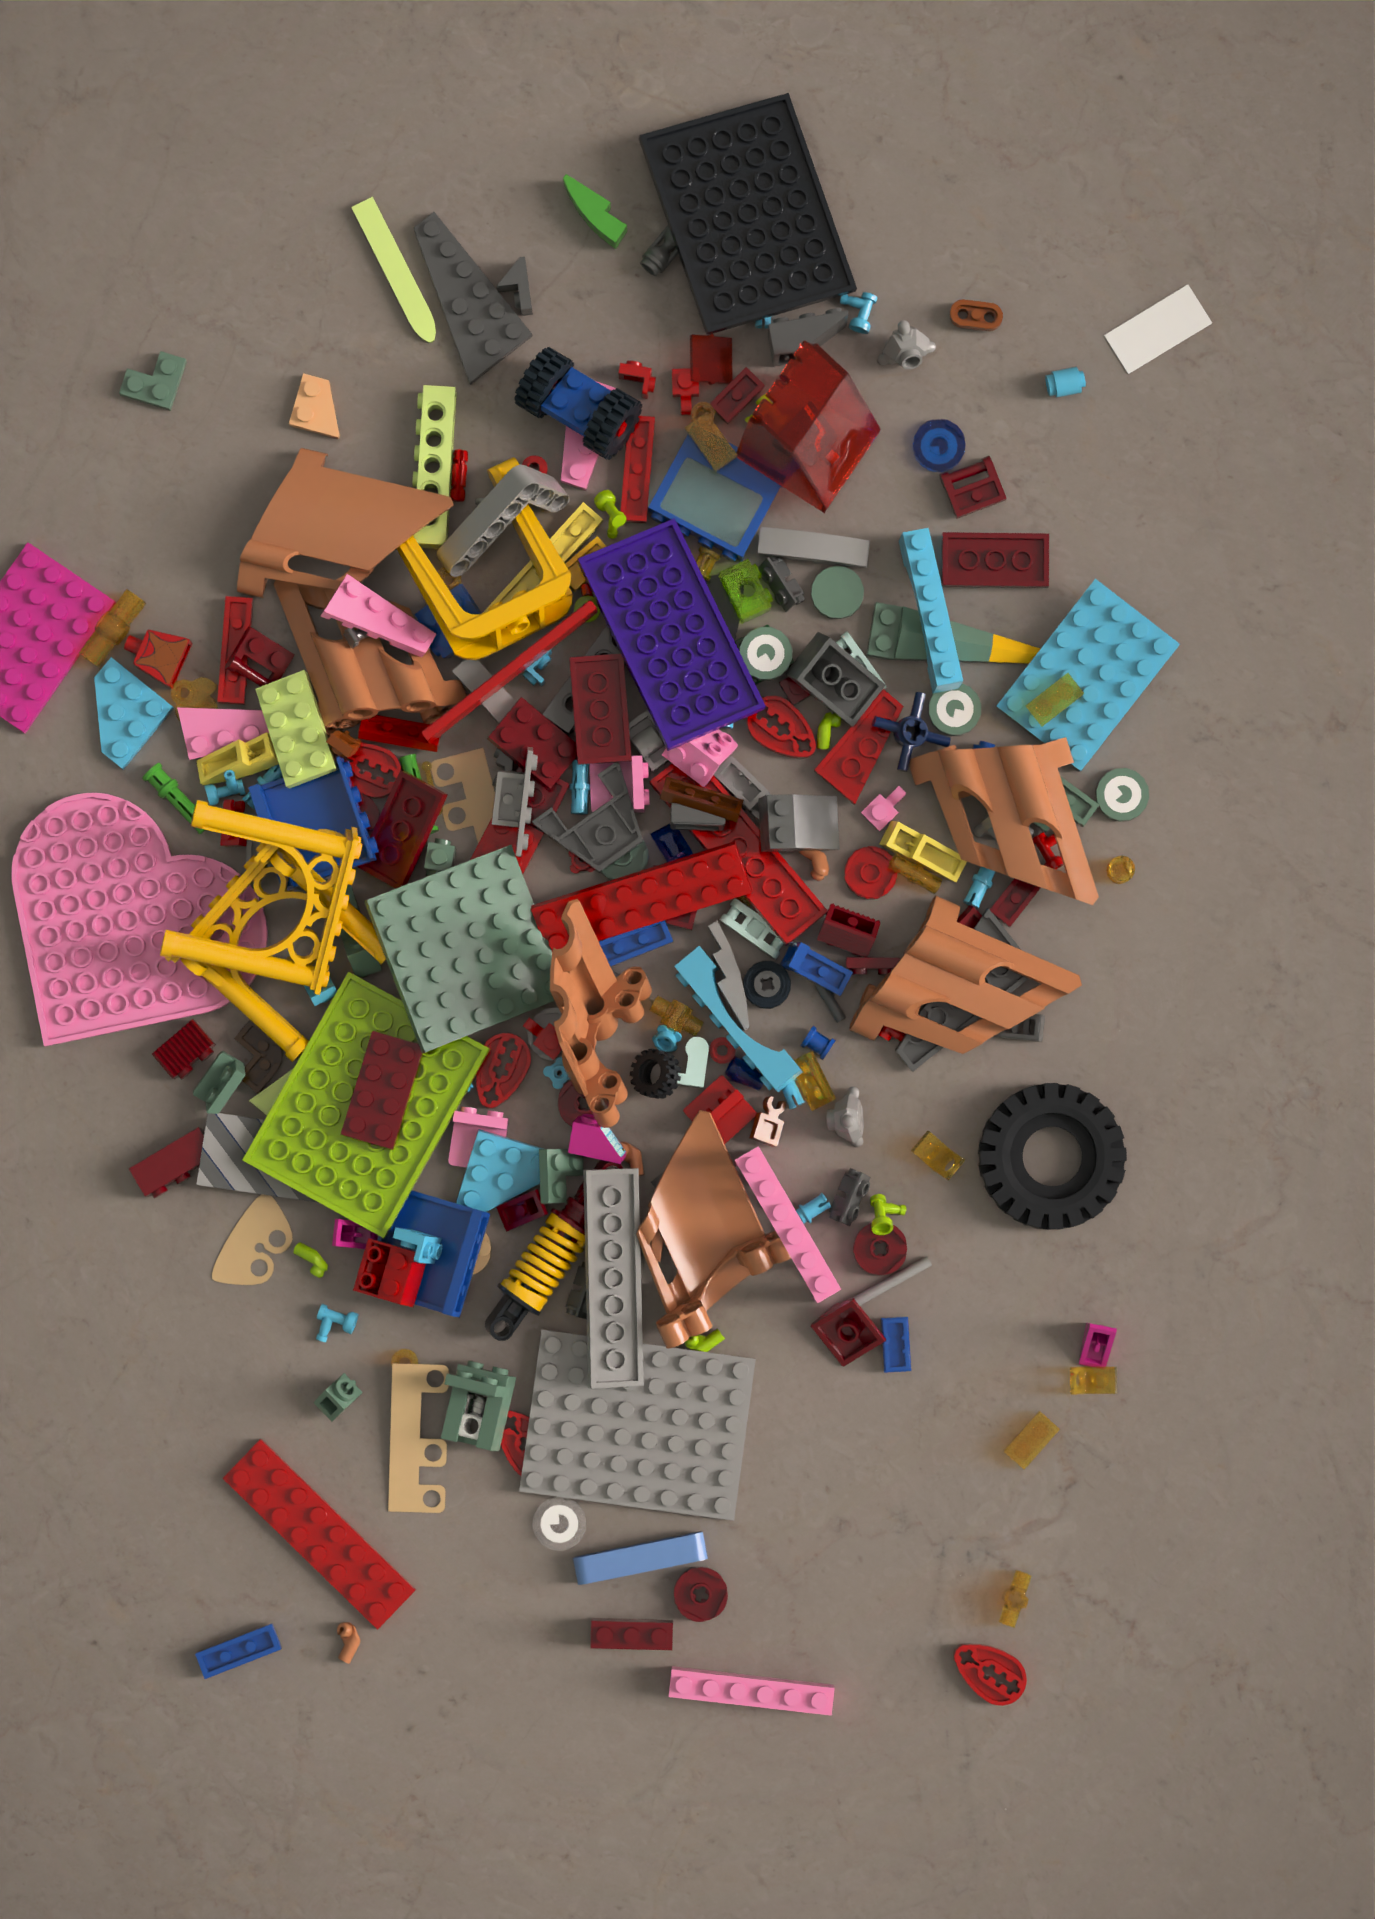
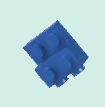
(440, 645)

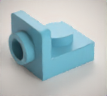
(530, 673)

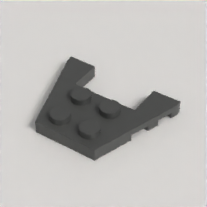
(604, 833)

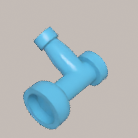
(860, 323)
(233, 787)
(329, 1316)

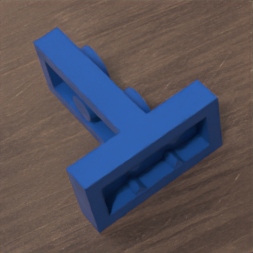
(816, 967)

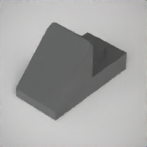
(518, 280)

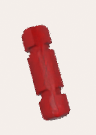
(459, 474)

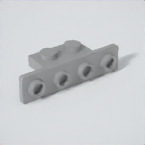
(512, 798)

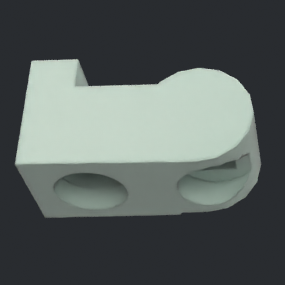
(697, 1053)

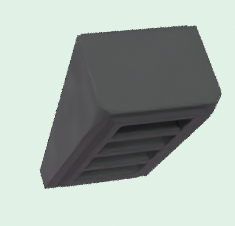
(691, 819)
(1038, 1030)

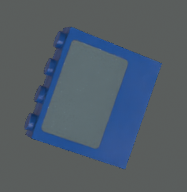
(714, 506)

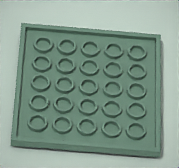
(464, 948)

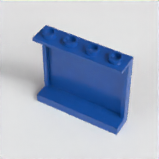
(318, 804)
(462, 1233)

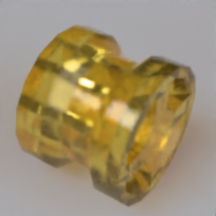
(1116, 870)

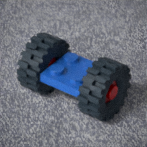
(578, 402)

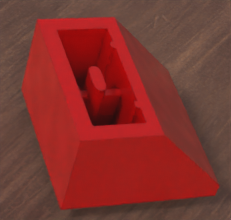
(389, 1273)

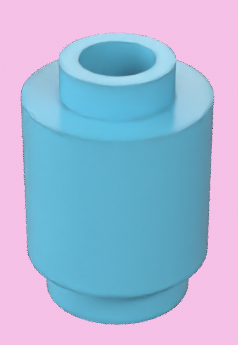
(1065, 382)

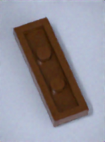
(701, 799)

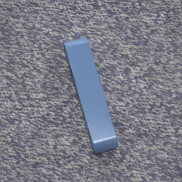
(640, 1558)

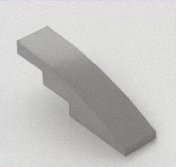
(813, 547)
(473, 675)
(741, 785)
(732, 985)

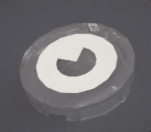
(559, 1523)

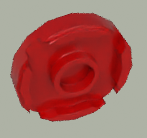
(869, 874)

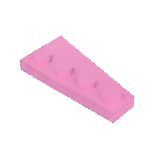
(213, 728)

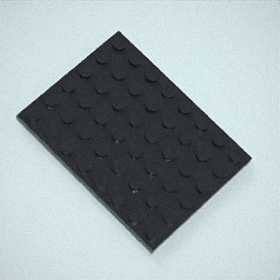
(747, 213)

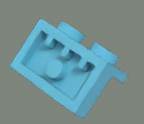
(426, 1245)

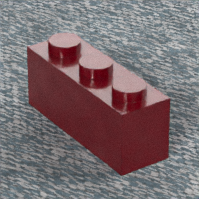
(169, 1164)
(631, 1634)

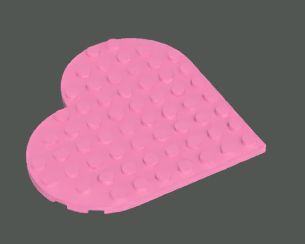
(93, 914)

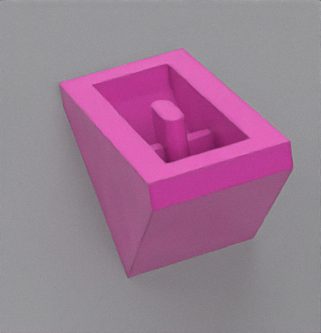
(351, 1234)
(1096, 1345)

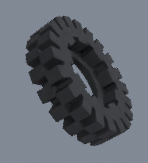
(1100, 1146)

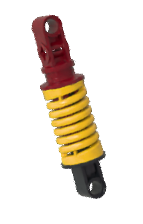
(543, 1266)

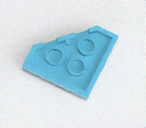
(126, 712)
(498, 1171)

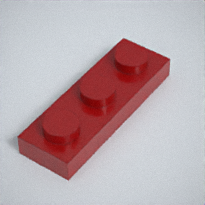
(396, 732)

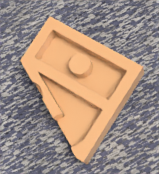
(315, 407)

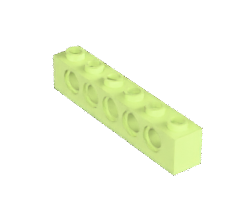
(443, 399)

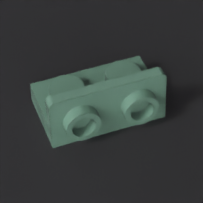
(220, 1082)

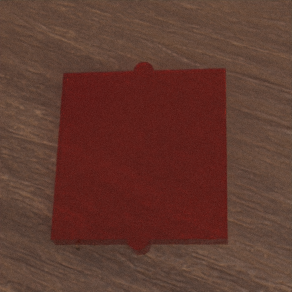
(711, 359)

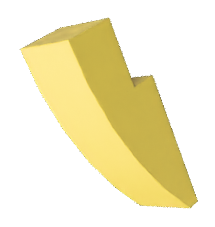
(239, 757)
(923, 850)

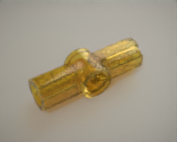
(112, 628)

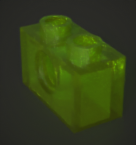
(746, 606)

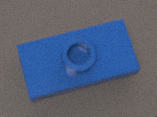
(897, 1344)

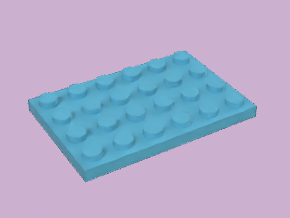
(1110, 657)

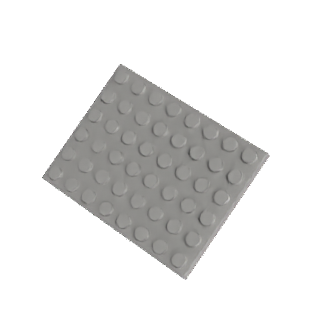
(639, 1446)

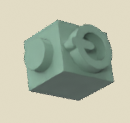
(439, 856)
(338, 1397)

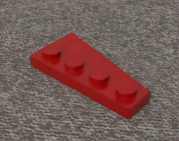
(856, 753)

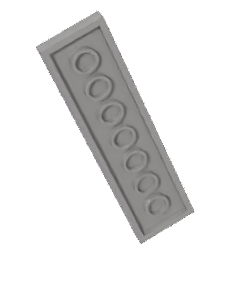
(613, 1278)

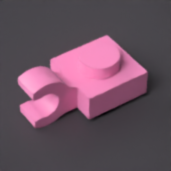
(882, 810)

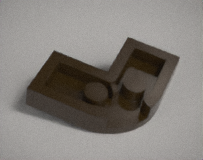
(266, 1057)

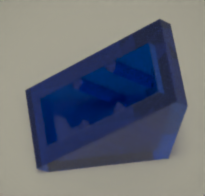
(670, 843)

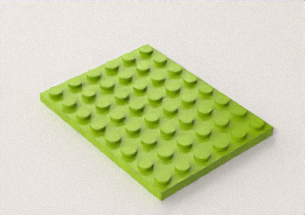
(303, 1130)

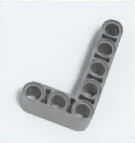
(496, 512)

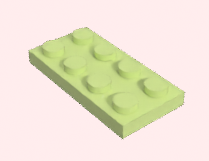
(296, 729)

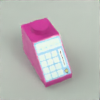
(595, 1141)

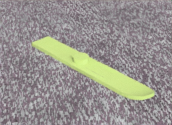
(395, 269)

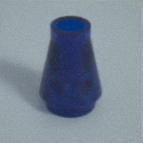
(741, 1073)

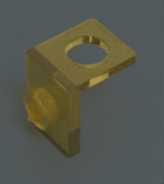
(937, 1155)
(1093, 1380)

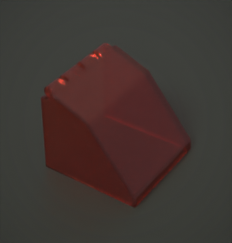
(811, 430)

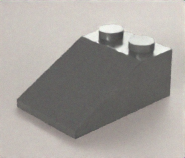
(835, 678)
(798, 823)

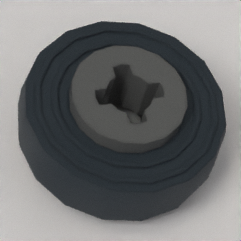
(760, 991)

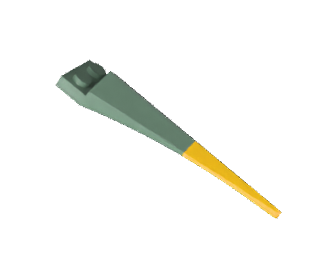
(899, 636)

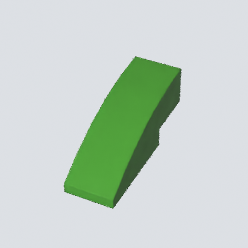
(595, 212)

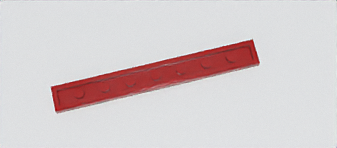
(509, 672)

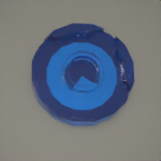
(939, 445)

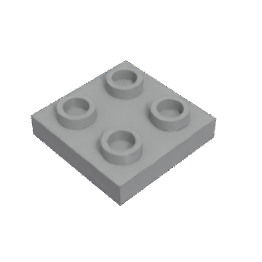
(647, 740)

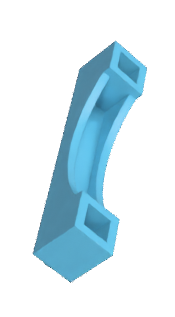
(937, 632)
(699, 973)

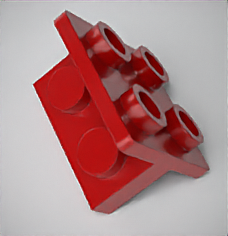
(726, 1106)

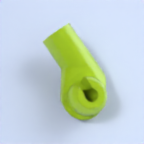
(824, 729)
(312, 1256)
(704, 1343)

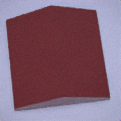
(847, 1331)

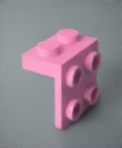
(702, 756)
(633, 775)
(465, 1131)

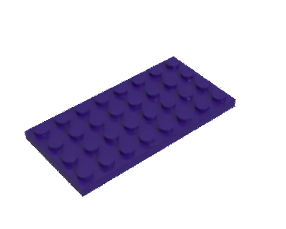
(671, 634)

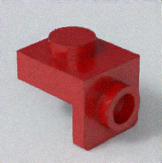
(635, 372)

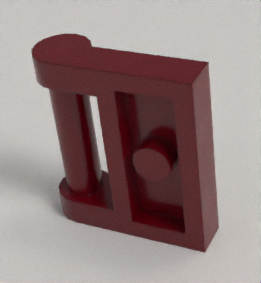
(977, 494)
(262, 651)

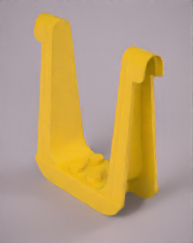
(504, 623)

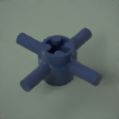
(903, 737)

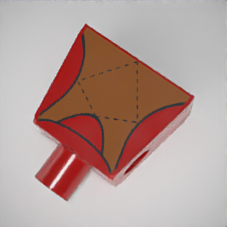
(159, 655)

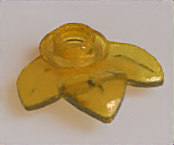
(199, 694)

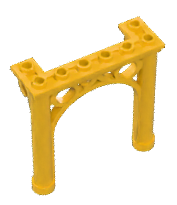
(297, 969)
(232, 984)

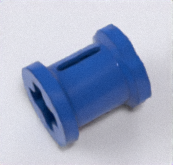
(818, 1042)

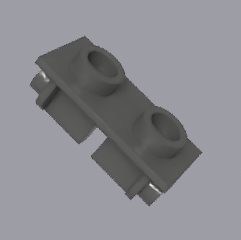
(774, 573)
(856, 1186)
(577, 1300)

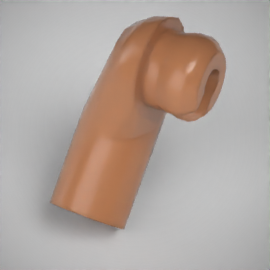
(819, 864)
(633, 1157)
(350, 1639)

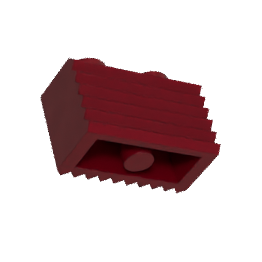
(848, 930)
(184, 1050)

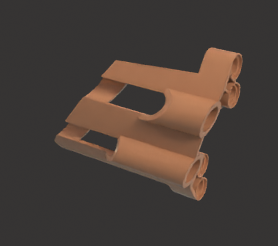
(362, 679)
(1017, 789)
(951, 966)
(590, 1009)

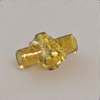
(676, 1016)
(1019, 1584)

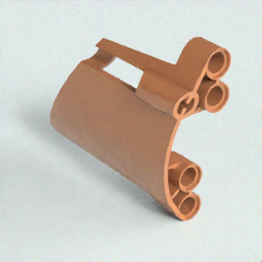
(332, 520)
(706, 1231)

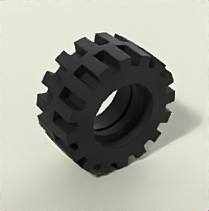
(667, 1078)

